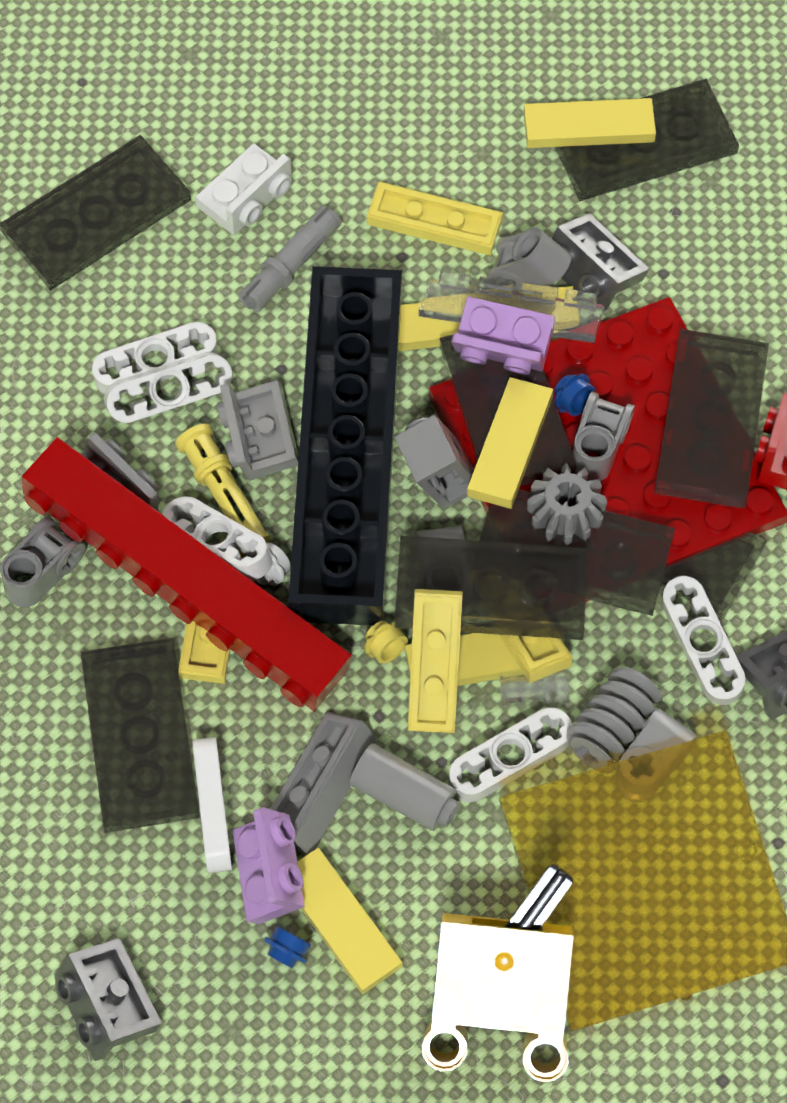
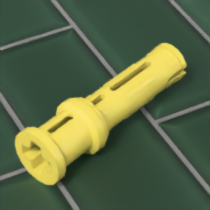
(214, 469)

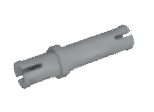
(278, 271)

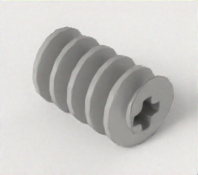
(613, 717)

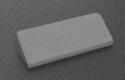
(322, 777)

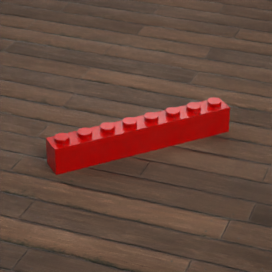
(185, 575)

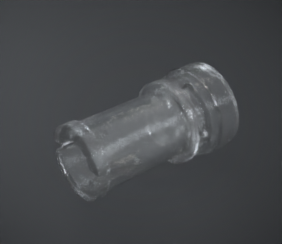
(548, 689)

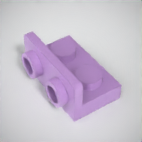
(504, 335)
(268, 866)

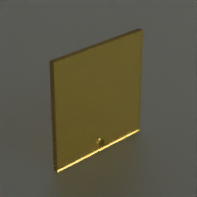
(663, 874)

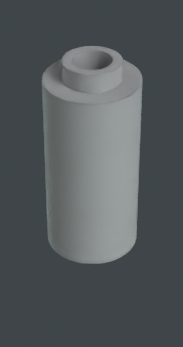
(405, 788)

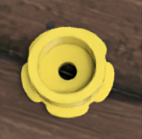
(385, 642)

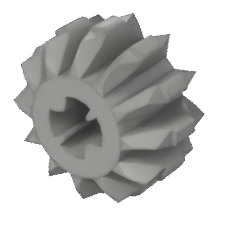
(561, 518)

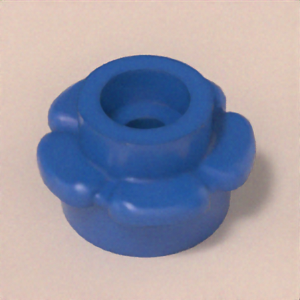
(572, 394)
(287, 947)

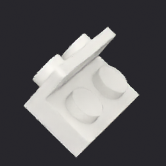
(245, 188)

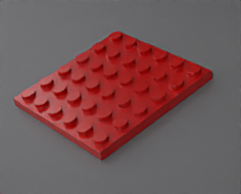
(635, 366)

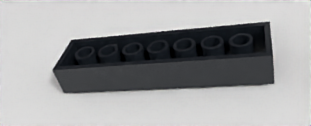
(346, 446)

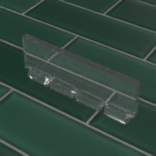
(575, 316)

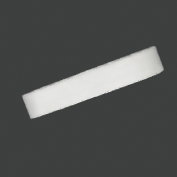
(163, 342)
(139, 407)
(211, 521)
(700, 604)
(475, 762)
(212, 805)

